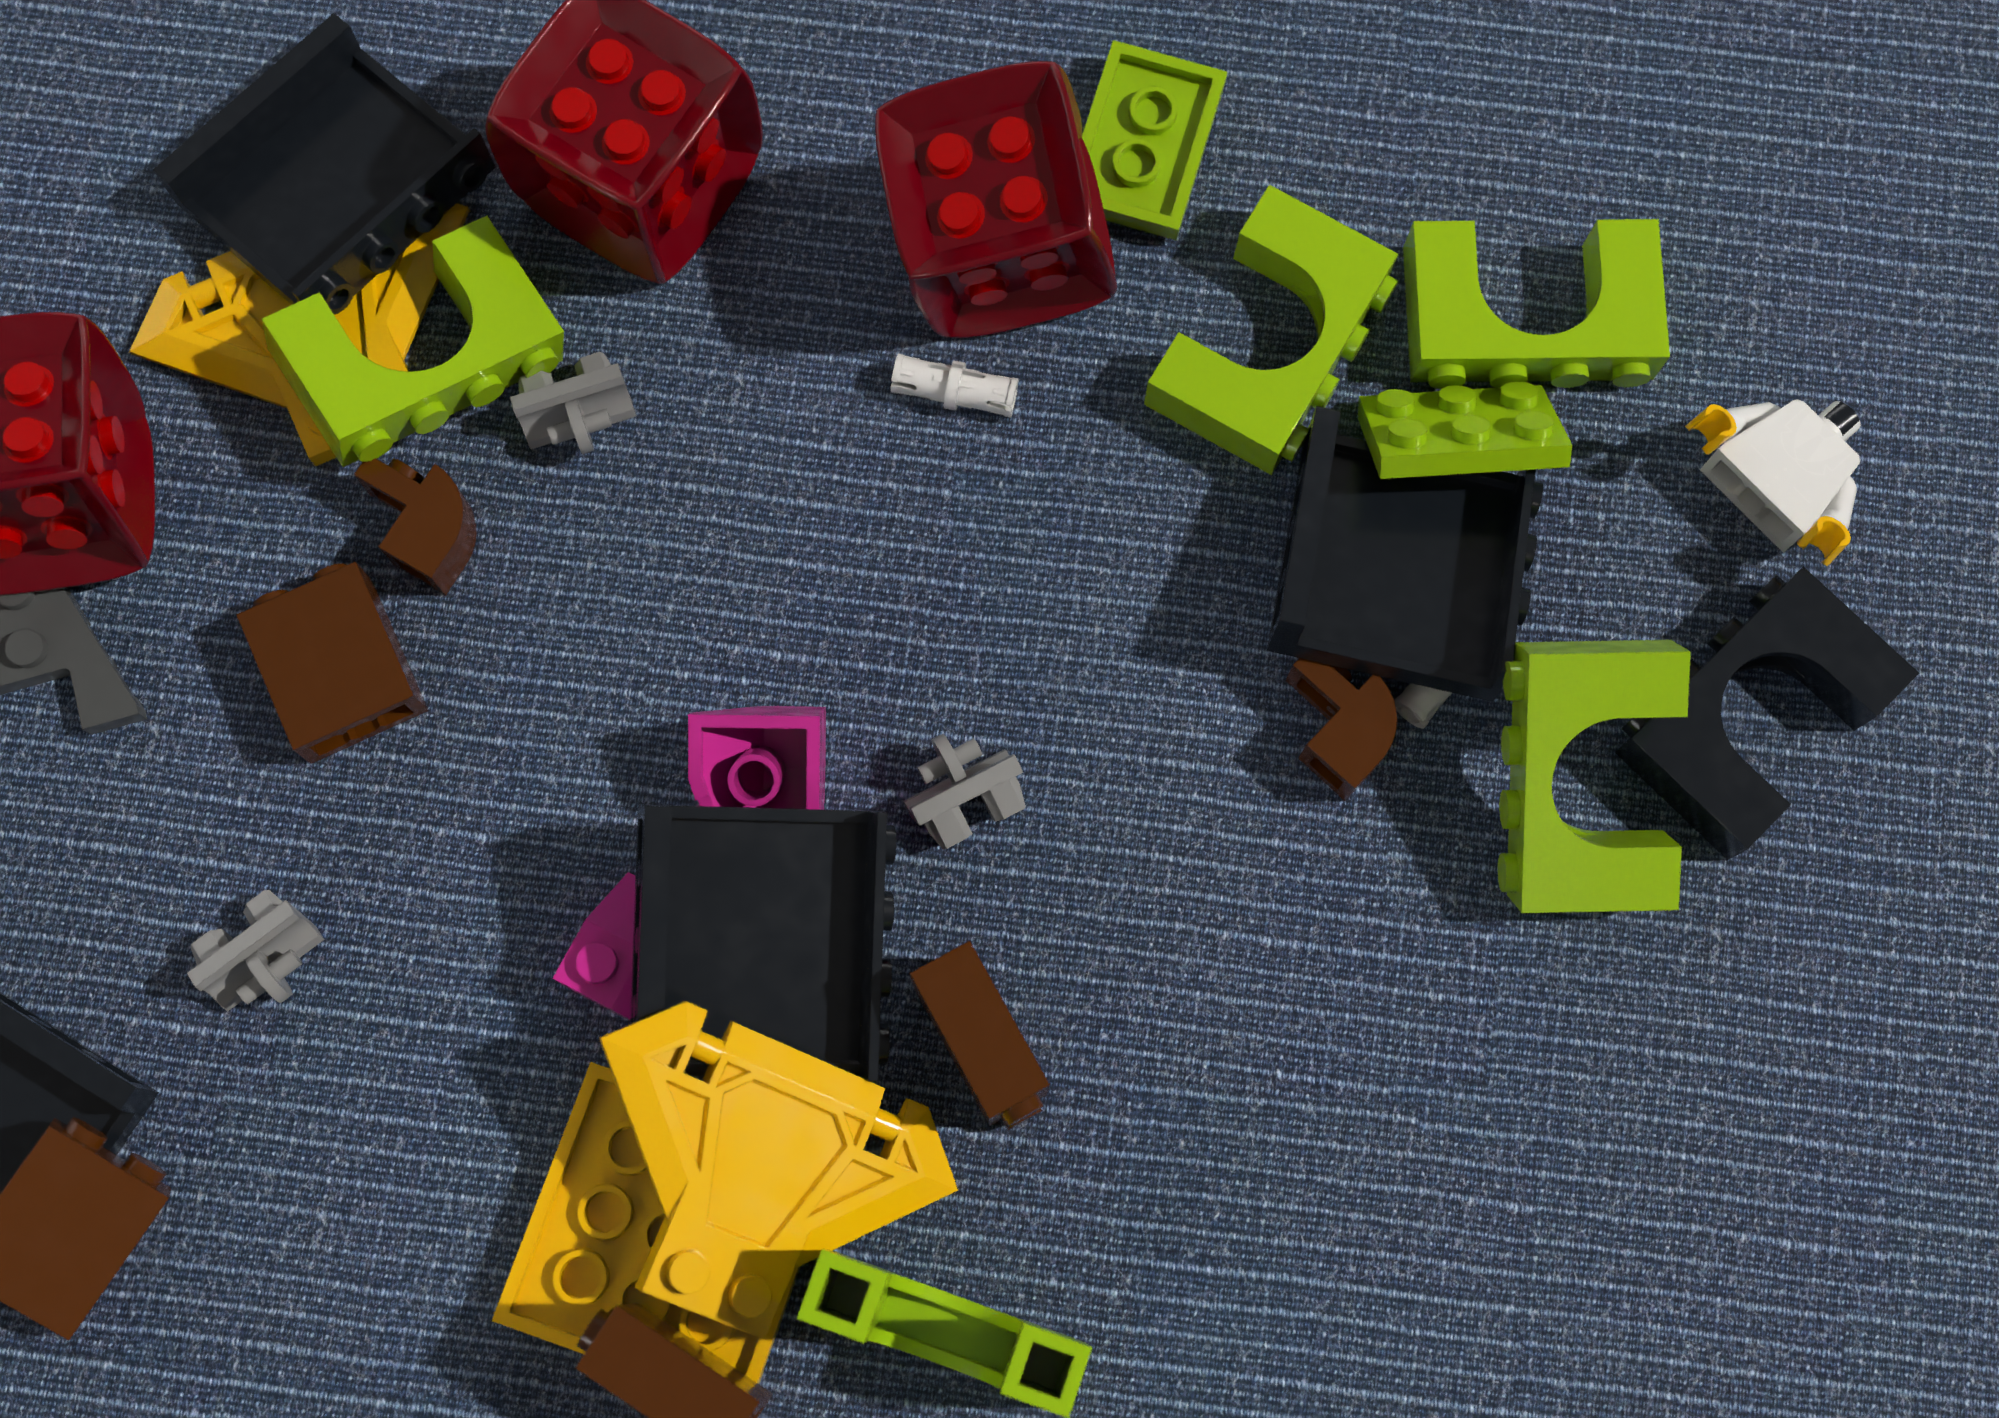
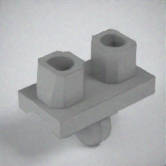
(572, 406)
(990, 778)
(255, 958)

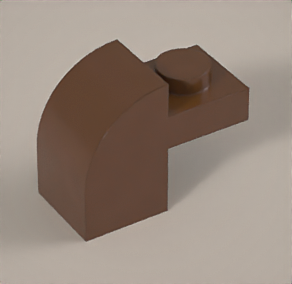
(435, 523)
(1358, 726)

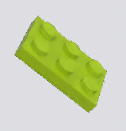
(1150, 135)
(1463, 431)

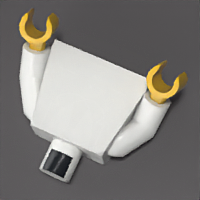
(1786, 469)

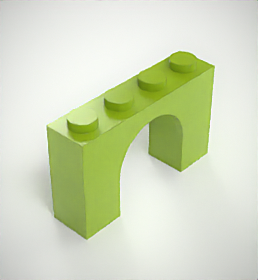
(1462, 340)
(369, 406)
(1259, 410)
(1554, 697)
(945, 1329)

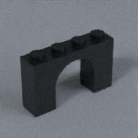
(1794, 631)

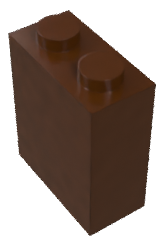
(331, 661)
(981, 1036)
(72, 1223)
(664, 1369)

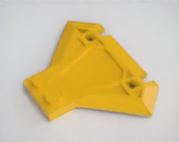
(231, 341)
(760, 1161)

